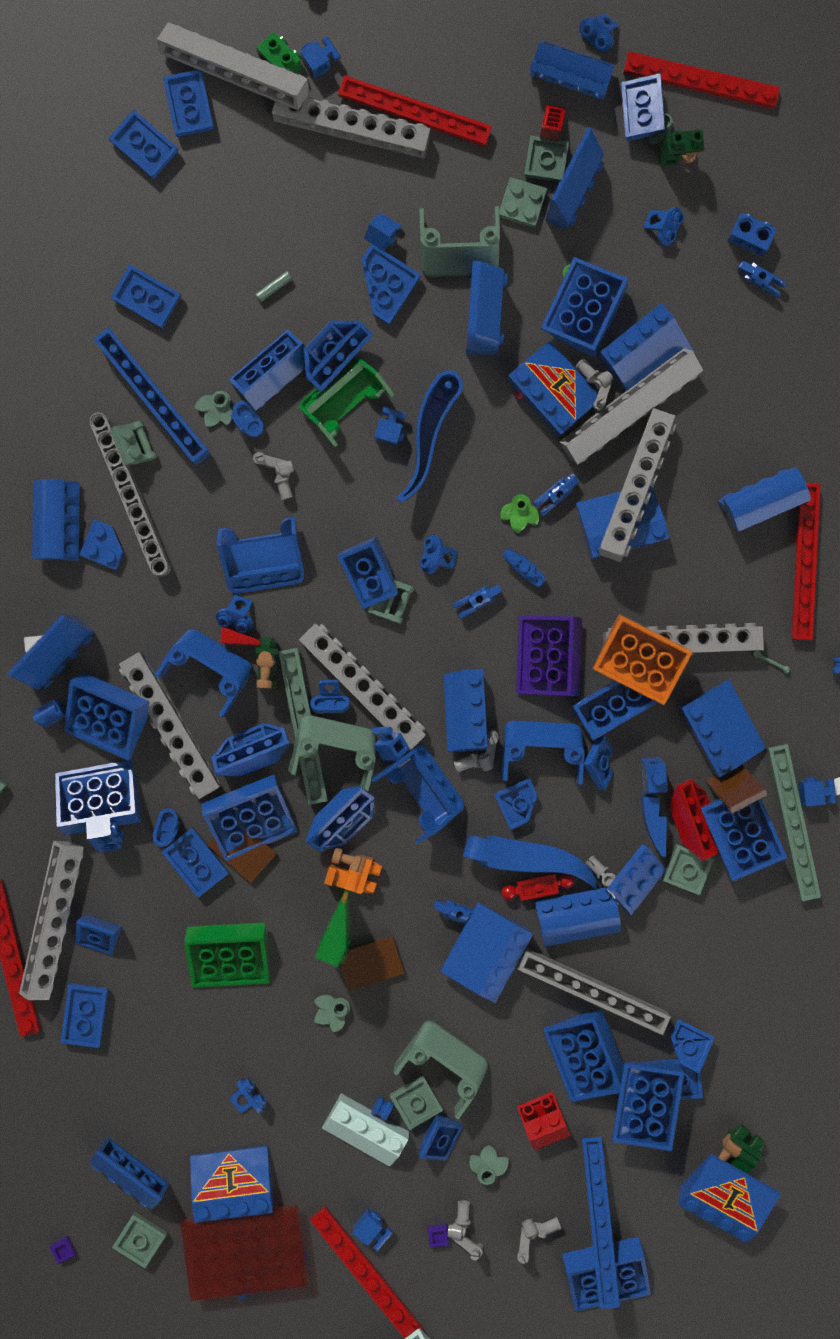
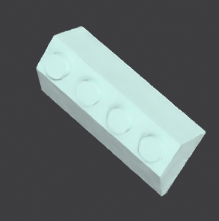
(365, 1131)

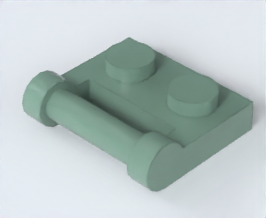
(128, 445)
(382, 608)

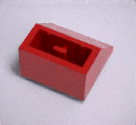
(543, 1121)

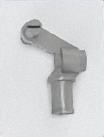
(601, 380)
(282, 471)
(483, 760)
(600, 871)
(531, 1230)
(458, 1231)

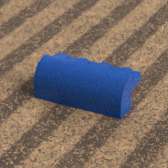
(571, 69)
(765, 499)
(55, 520)
(577, 916)

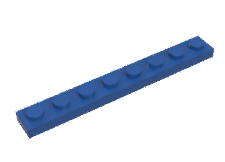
(600, 1223)

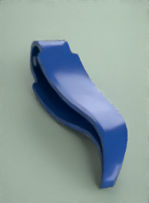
(434, 408)
(526, 857)

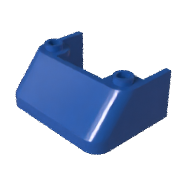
(485, 309)
(231, 666)
(543, 734)
(428, 787)

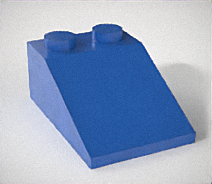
(368, 572)

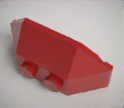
(689, 820)

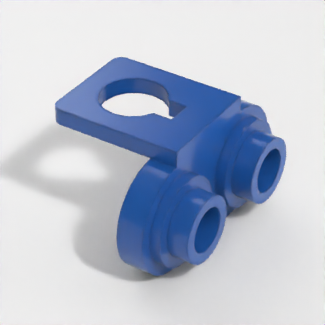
(598, 32)
(667, 226)
(247, 419)
(434, 553)
(236, 618)
(329, 701)
(166, 827)
(246, 1088)

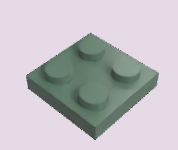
(546, 159)
(522, 202)
(687, 870)
(416, 1102)
(139, 1240)

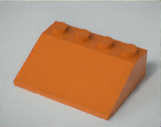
(642, 659)

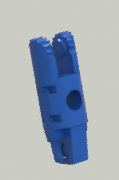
(752, 274)
(563, 487)
(524, 567)
(487, 596)
(449, 910)

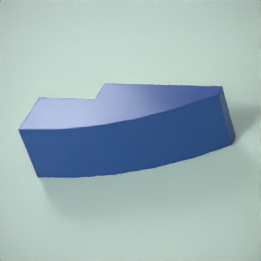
(654, 823)

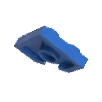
(102, 545)
(598, 763)
(517, 802)
(690, 1045)

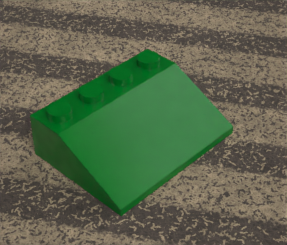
(336, 941)
(227, 955)

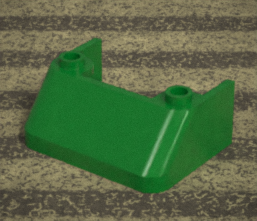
(341, 395)

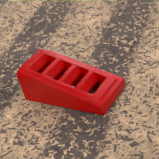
(551, 125)
(232, 637)

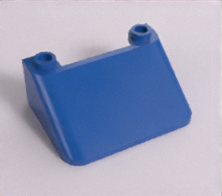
(261, 560)

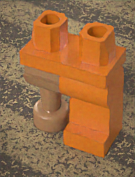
(356, 877)

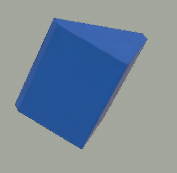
(97, 934)
(439, 1138)

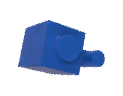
(317, 58)
(382, 231)
(388, 430)
(49, 713)
(390, 745)
(813, 791)
(369, 1228)

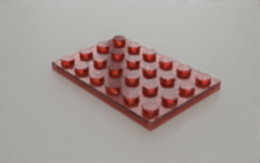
(244, 1254)

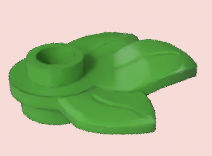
(520, 515)

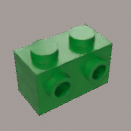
(276, 52)

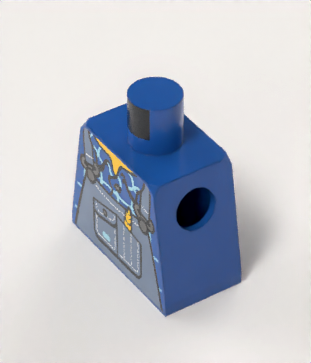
(653, 776)

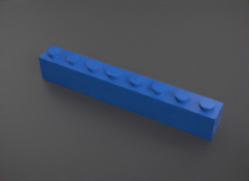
(152, 396)

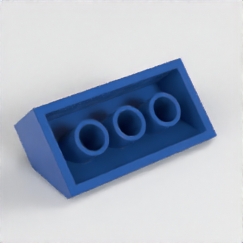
(270, 370)
(609, 708)
(465, 711)
(129, 1173)

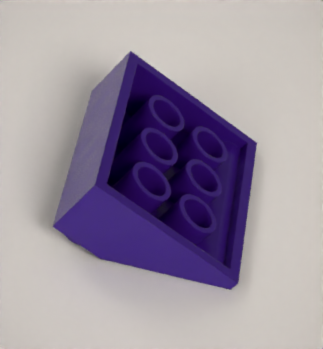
(549, 655)

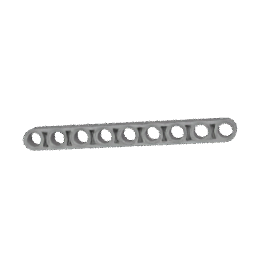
(137, 502)

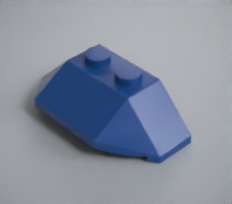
(333, 350)
(250, 750)
(341, 818)

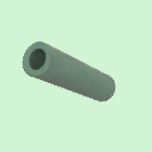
(273, 286)

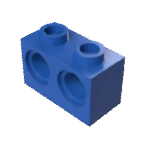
(750, 240)
(104, 834)

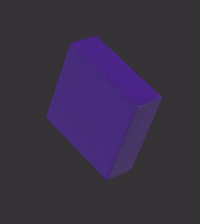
(438, 1235)
(63, 1249)

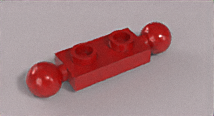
(537, 886)

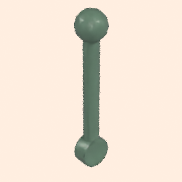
(757, 654)

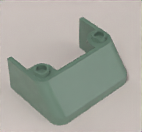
(457, 258)
(318, 730)
(452, 1053)

